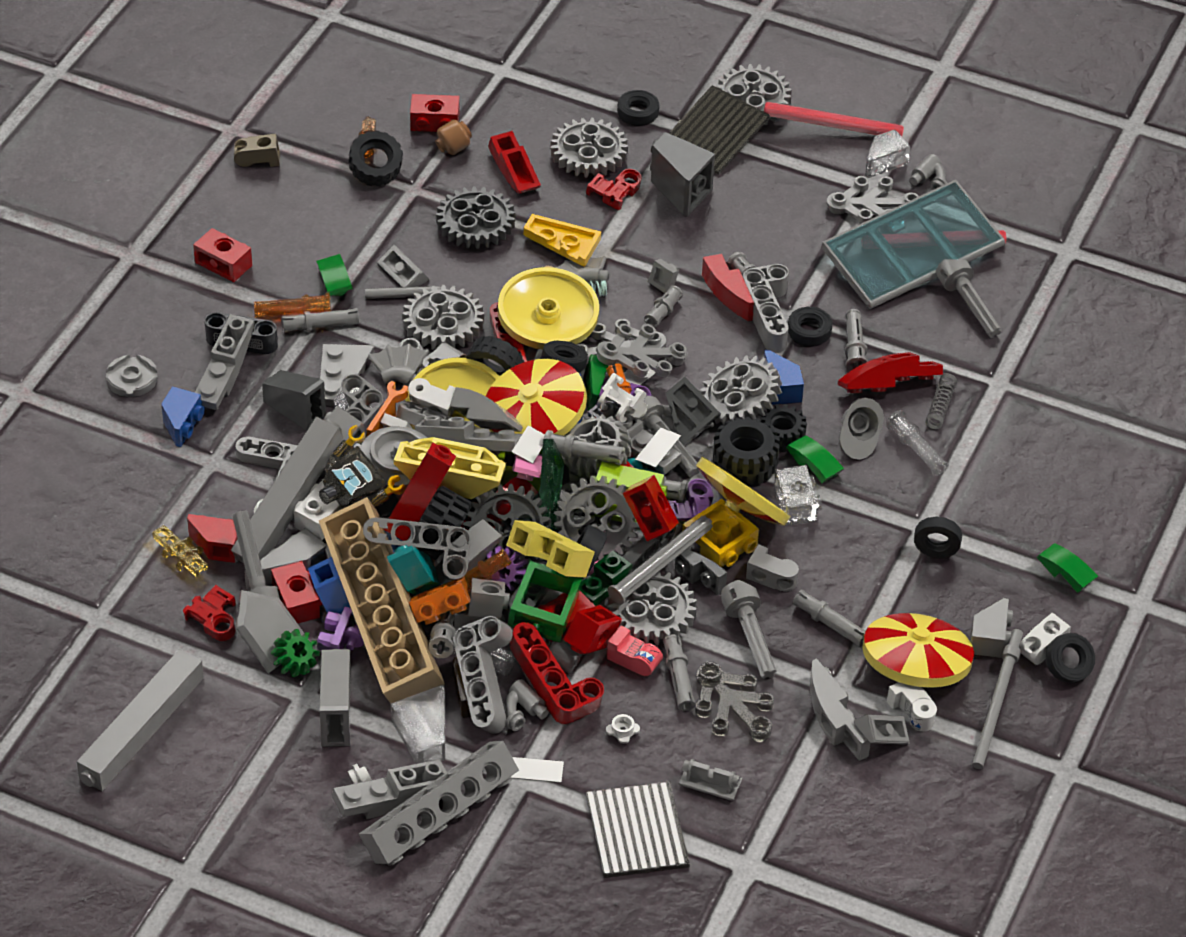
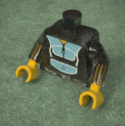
(353, 476)

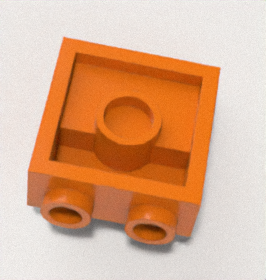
(440, 599)

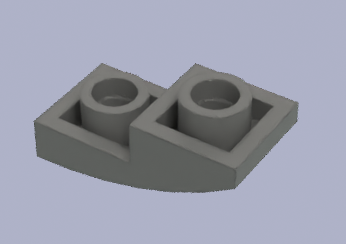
(696, 567)

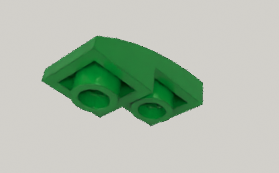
(334, 275)
(811, 453)
(1071, 567)

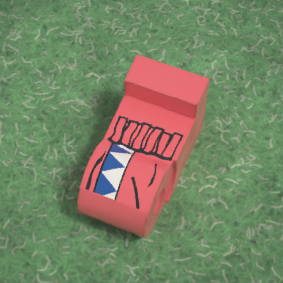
(633, 653)

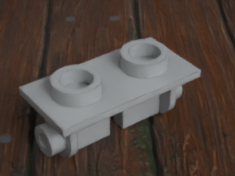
(710, 781)

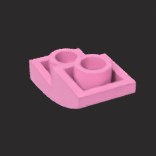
(526, 469)

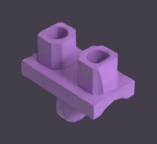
(344, 633)

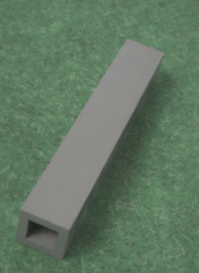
(292, 485)
(140, 720)

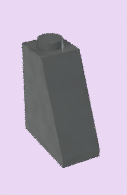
(295, 397)

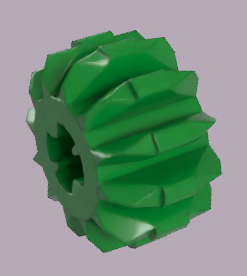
(285, 652)

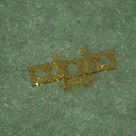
(180, 549)

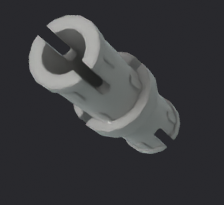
(663, 306)

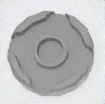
(131, 376)

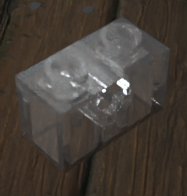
(797, 494)

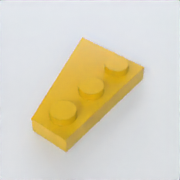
(563, 238)

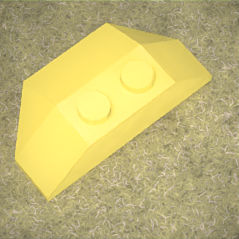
(470, 474)

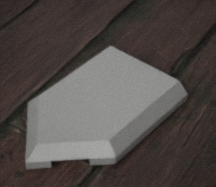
(261, 623)

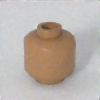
(453, 137)

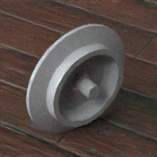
(382, 447)

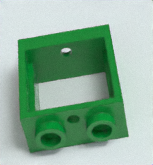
(549, 624)

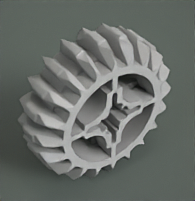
(601, 431)

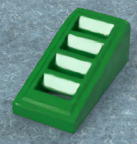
(594, 377)

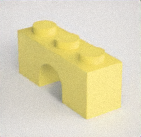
(560, 552)

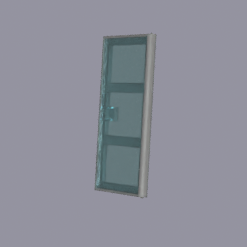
(909, 243)

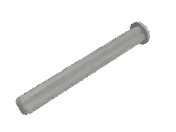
(659, 560)

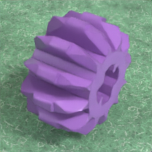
(516, 570)

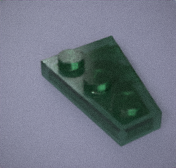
(551, 480)

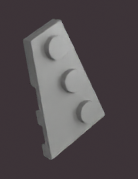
(338, 363)

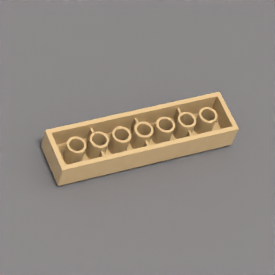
(380, 604)

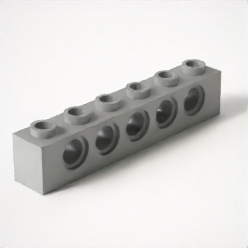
(380, 835)

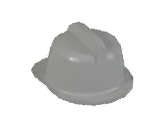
(861, 428)

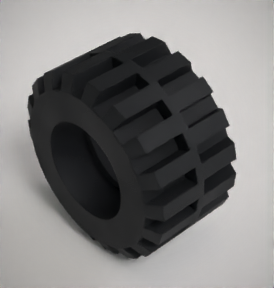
(746, 450)
(444, 509)

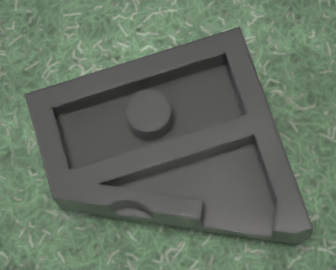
(689, 410)

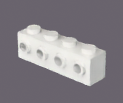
(312, 509)

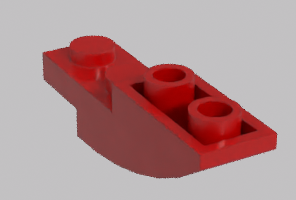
(883, 372)

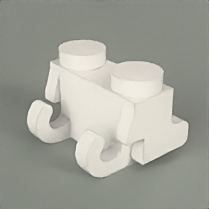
(620, 397)

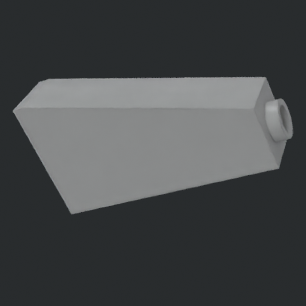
(335, 697)

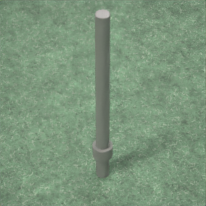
(1010, 656)

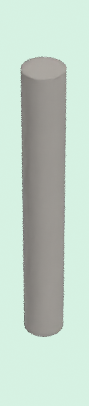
(395, 292)

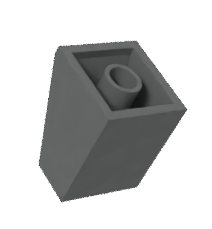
(681, 171)

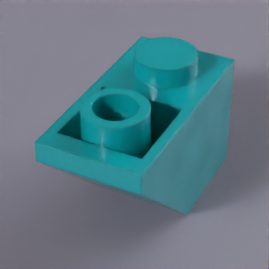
(414, 569)

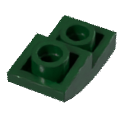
(607, 572)

